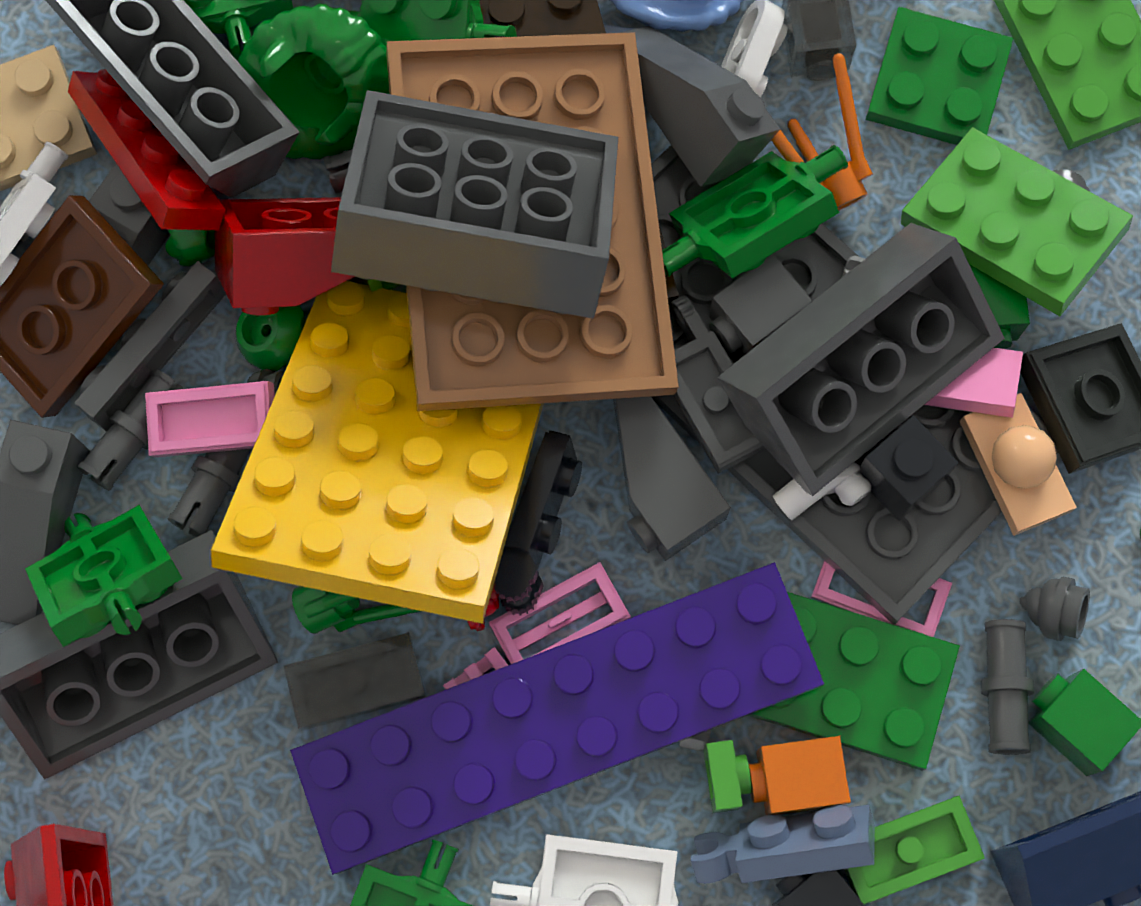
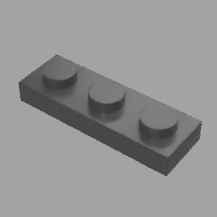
(150, 343)

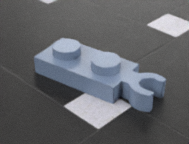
(788, 846)

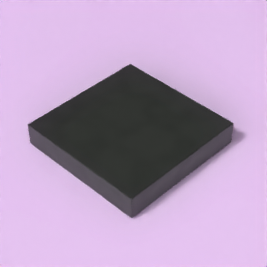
(1088, 395)

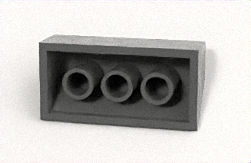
(186, 87)
(863, 356)
(114, 685)

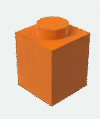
(800, 776)

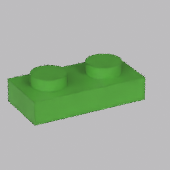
(917, 850)

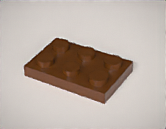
(69, 304)

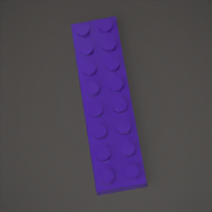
(555, 718)

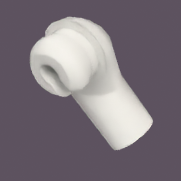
(848, 485)

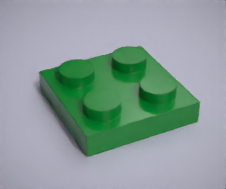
(938, 77)

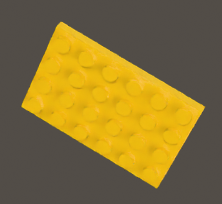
(363, 488)

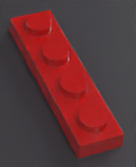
(146, 158)

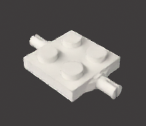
(26, 206)
(596, 875)

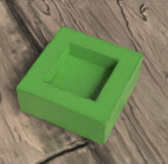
(726, 776)

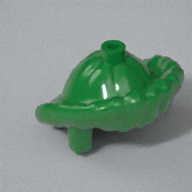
(317, 73)

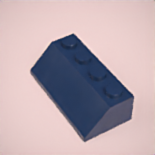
(1078, 859)

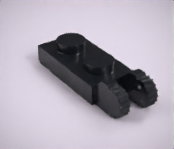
(536, 523)

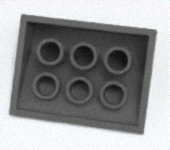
(477, 205)

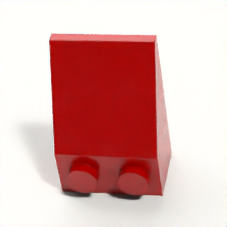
(276, 251)
(59, 868)

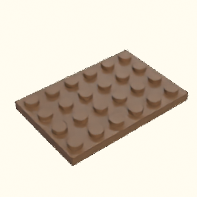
(512, 354)

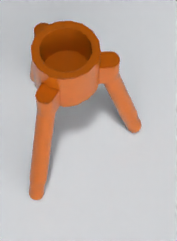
(847, 183)

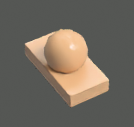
(1019, 466)

